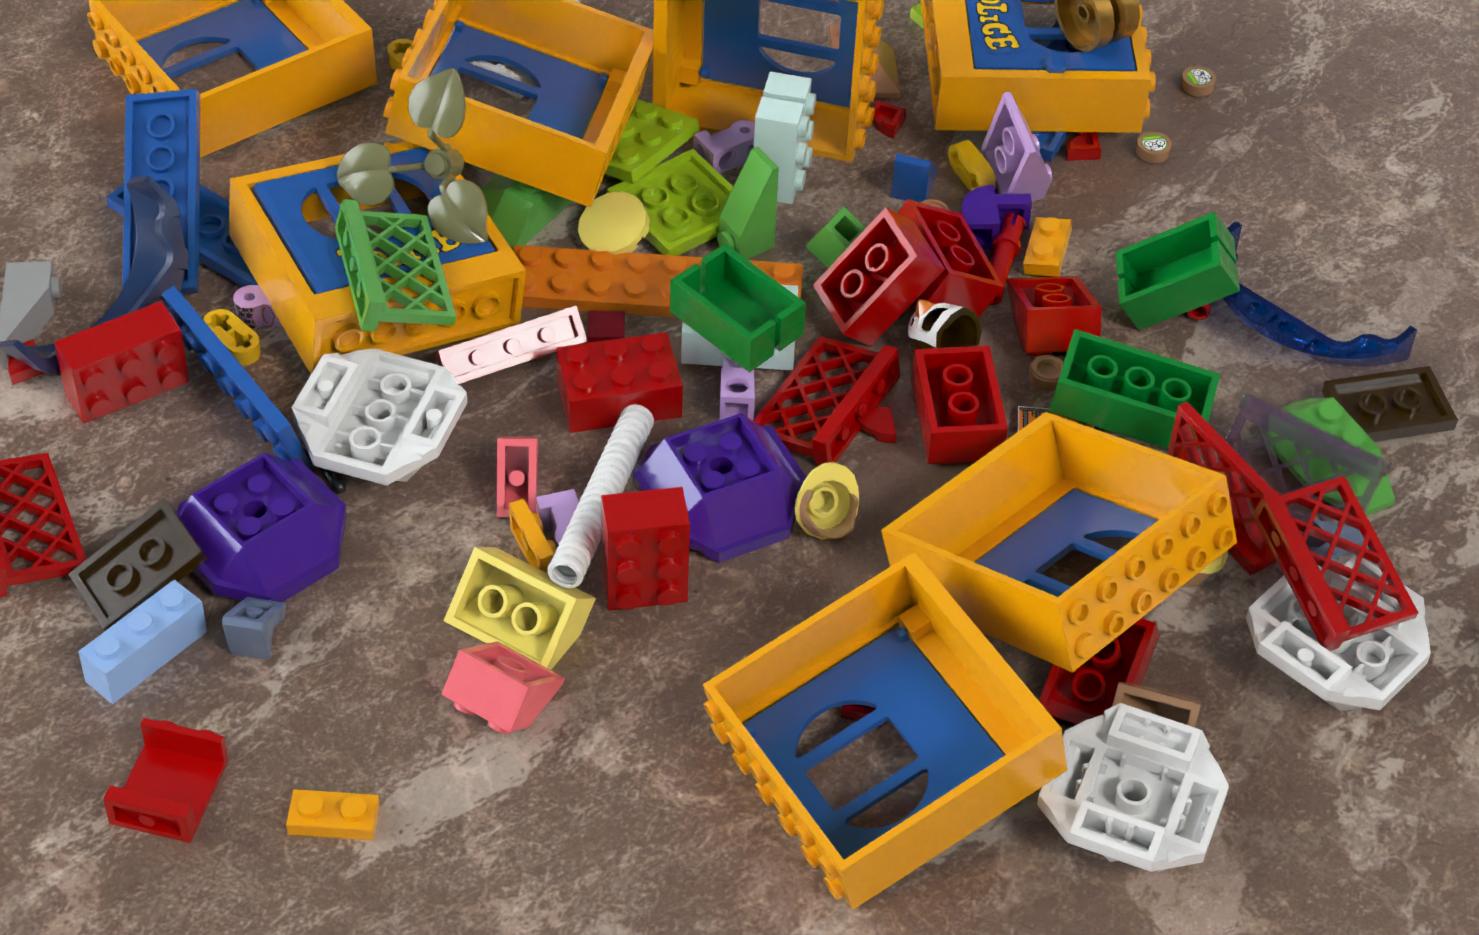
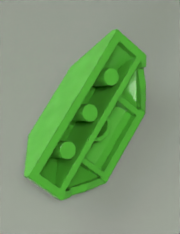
(520, 209)
(1333, 418)

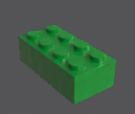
(1129, 388)

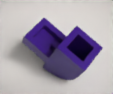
(986, 211)

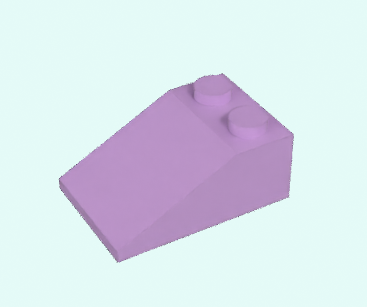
(1015, 153)

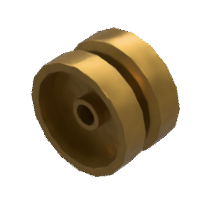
(1097, 22)

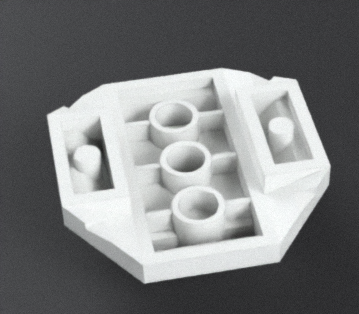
(377, 414)
(1363, 669)

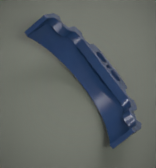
(156, 266)

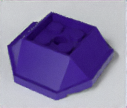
(734, 484)
(265, 529)

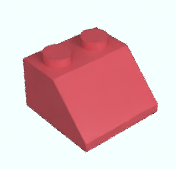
(500, 686)

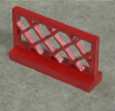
(838, 429)
(1251, 547)
(44, 566)
(1302, 568)

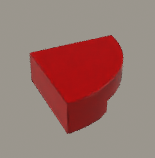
(888, 118)
(1084, 147)
(20, 371)
(879, 423)

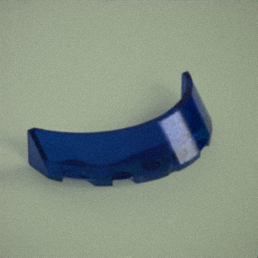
(1305, 340)

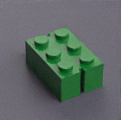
(1177, 271)
(737, 308)

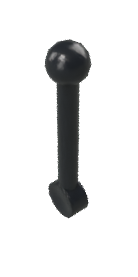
(337, 485)

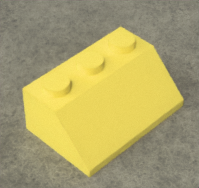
(518, 607)

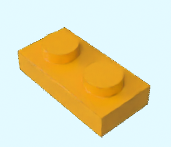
(1047, 246)
(528, 532)
(333, 814)

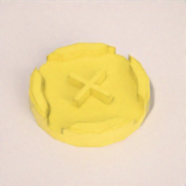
(614, 223)

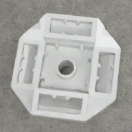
(1145, 760)

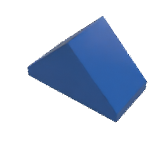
(912, 178)

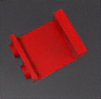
(169, 781)

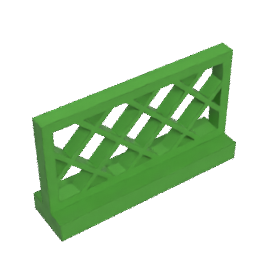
(364, 267)

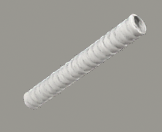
(609, 477)

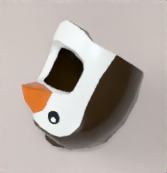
(943, 326)

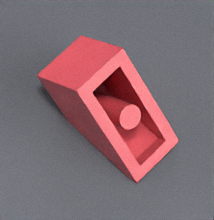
(516, 472)

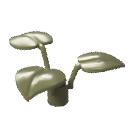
(461, 207)

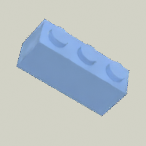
(143, 641)

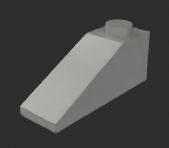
(27, 301)

